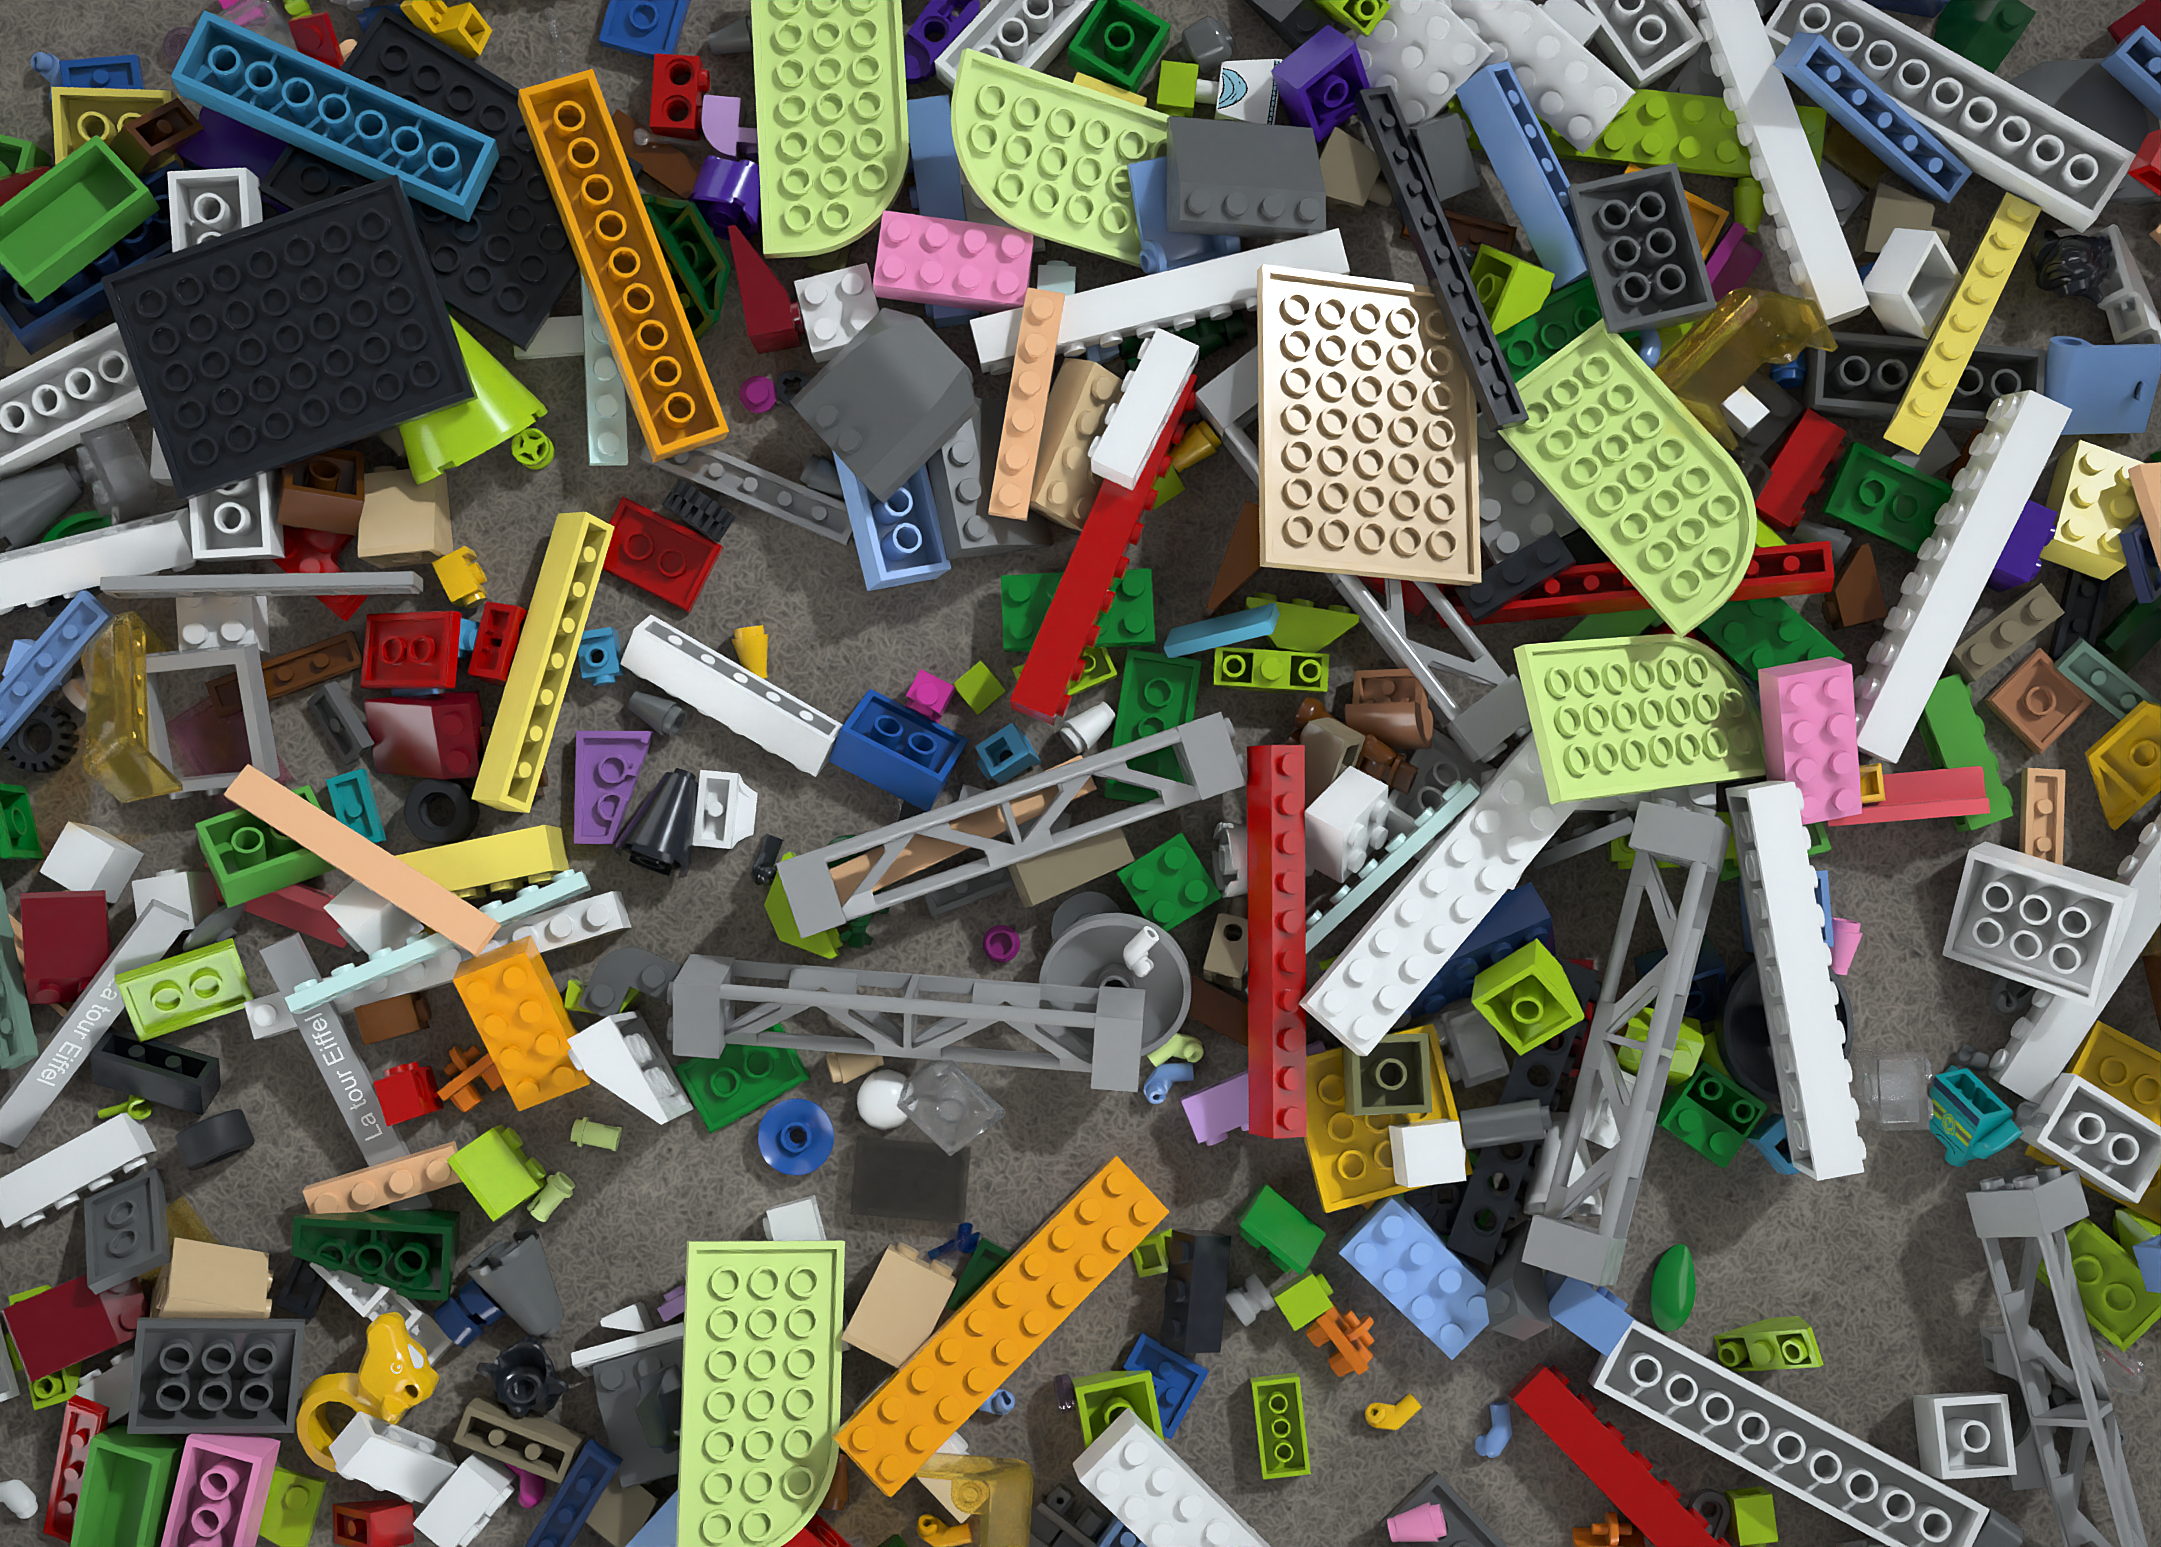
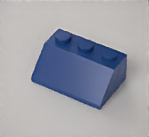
(898, 750)

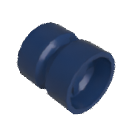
(465, 1315)

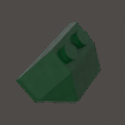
(692, 258)

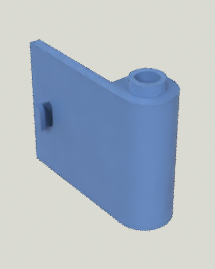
(1165, 249)
(2102, 384)

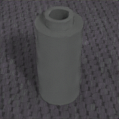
(1505, 1123)

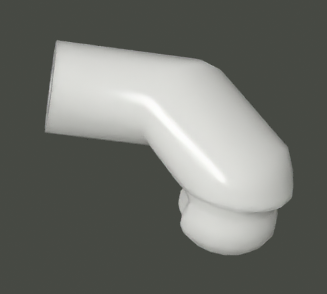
(1136, 951)
(18, 1498)

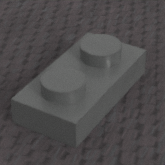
(340, 722)

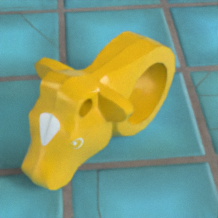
(388, 1383)

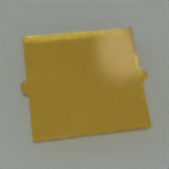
(1852, 157)

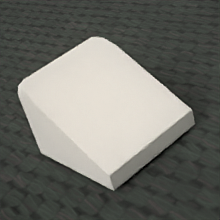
(1743, 411)
(630, 1318)

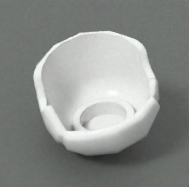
(879, 1099)

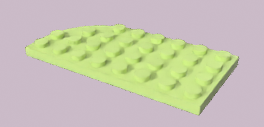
(828, 120)
(1053, 153)
(1638, 475)
(1637, 716)
(758, 1389)

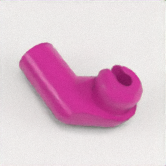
(531, 1487)

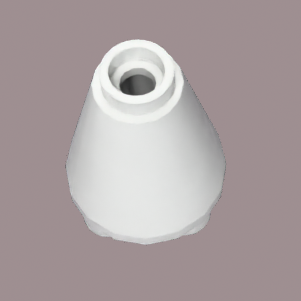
(1545, 1159)

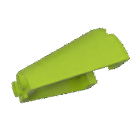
(476, 426)

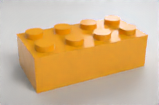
(521, 1021)

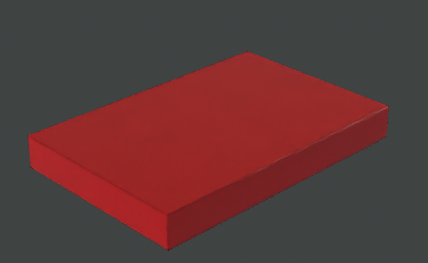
(659, 554)
(411, 650)

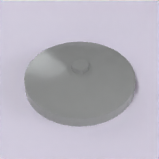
(1093, 957)

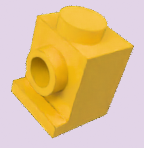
(462, 577)

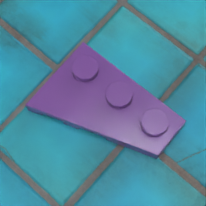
(605, 780)

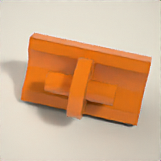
(461, 1088)
(1348, 1335)
(1608, 1534)

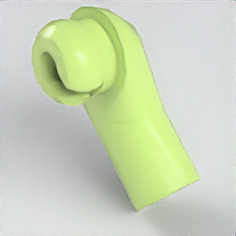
(1178, 1046)

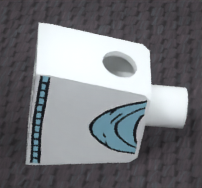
(1243, 92)

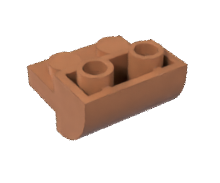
(1391, 708)

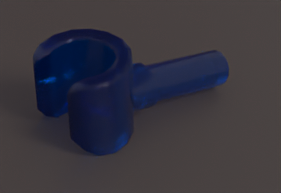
(964, 1242)

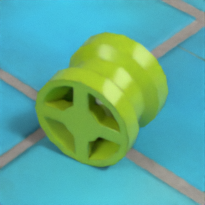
(527, 443)

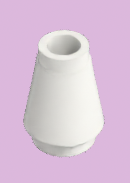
(1086, 728)

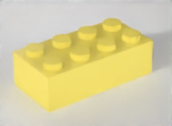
(494, 861)

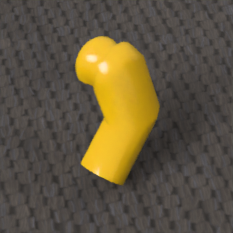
(1392, 1416)
(939, 1534)

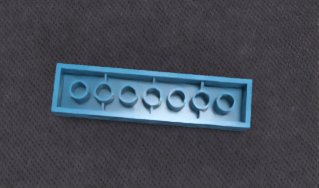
(334, 115)

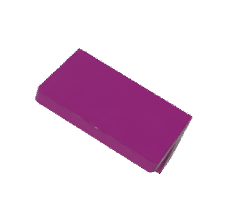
(1731, 262)

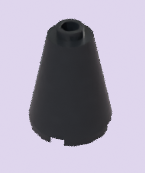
(664, 826)

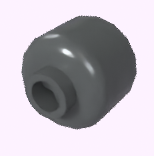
(1207, 43)

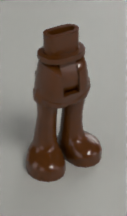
(1374, 758)

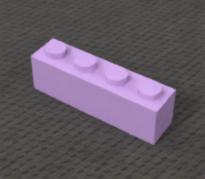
(1224, 1105)

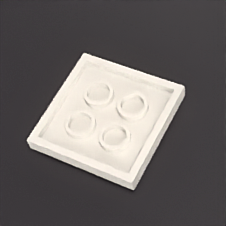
(1422, 56)

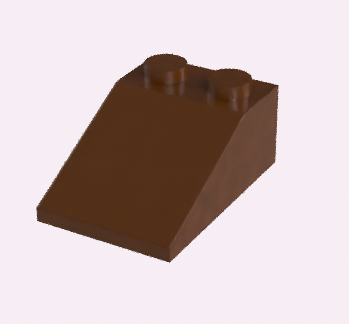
(1240, 561)

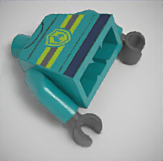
(1970, 1116)

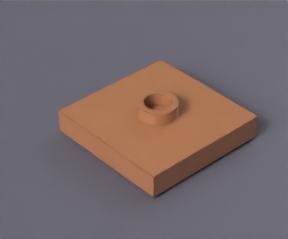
(2037, 701)

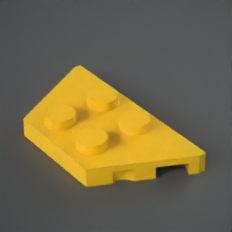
(2128, 763)

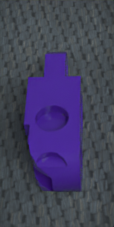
(935, 18)

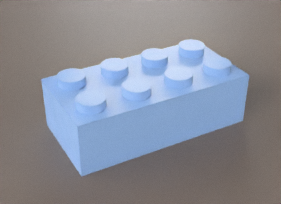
(898, 538)
(1419, 1273)

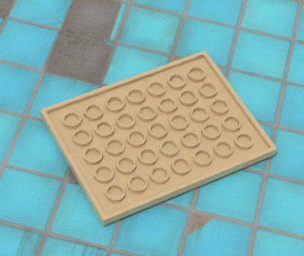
(1364, 431)

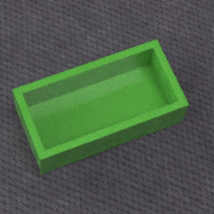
(70, 217)
(126, 1489)

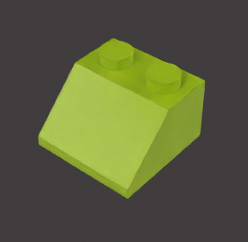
(1508, 287)
(1527, 997)
(1686, 1051)
(498, 1171)
(1108, 1394)

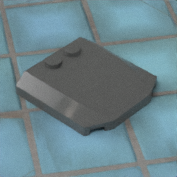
(2099, 102)
(889, 400)

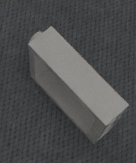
(254, 703)

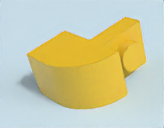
(455, 26)

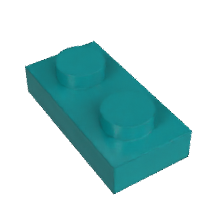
(356, 804)

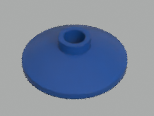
(776, 1139)

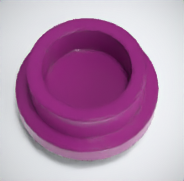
(758, 394)
(1001, 943)

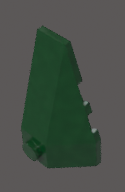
(1982, 29)
(393, 1248)

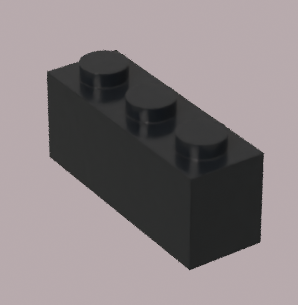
(156, 1071)
(1195, 1291)

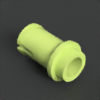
(595, 1134)
(557, 1189)

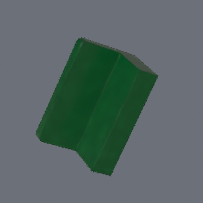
(2131, 634)

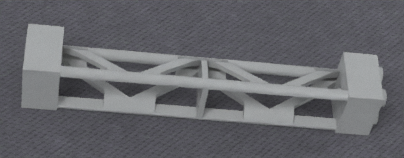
(1480, 731)
(1206, 766)
(1681, 838)
(707, 992)
(2039, 1208)

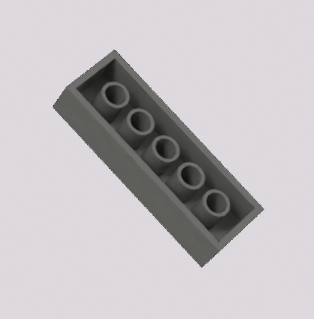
(1873, 371)

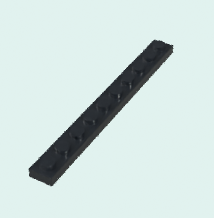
(1441, 259)

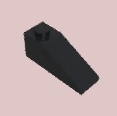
(1291, 19)

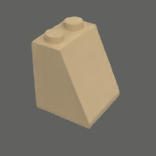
(404, 520)
(212, 1282)
(900, 1305)

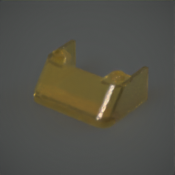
(1732, 344)
(119, 711)
(989, 1487)

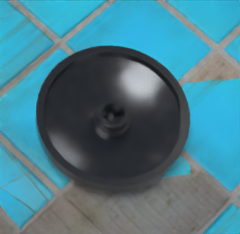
(1744, 1033)

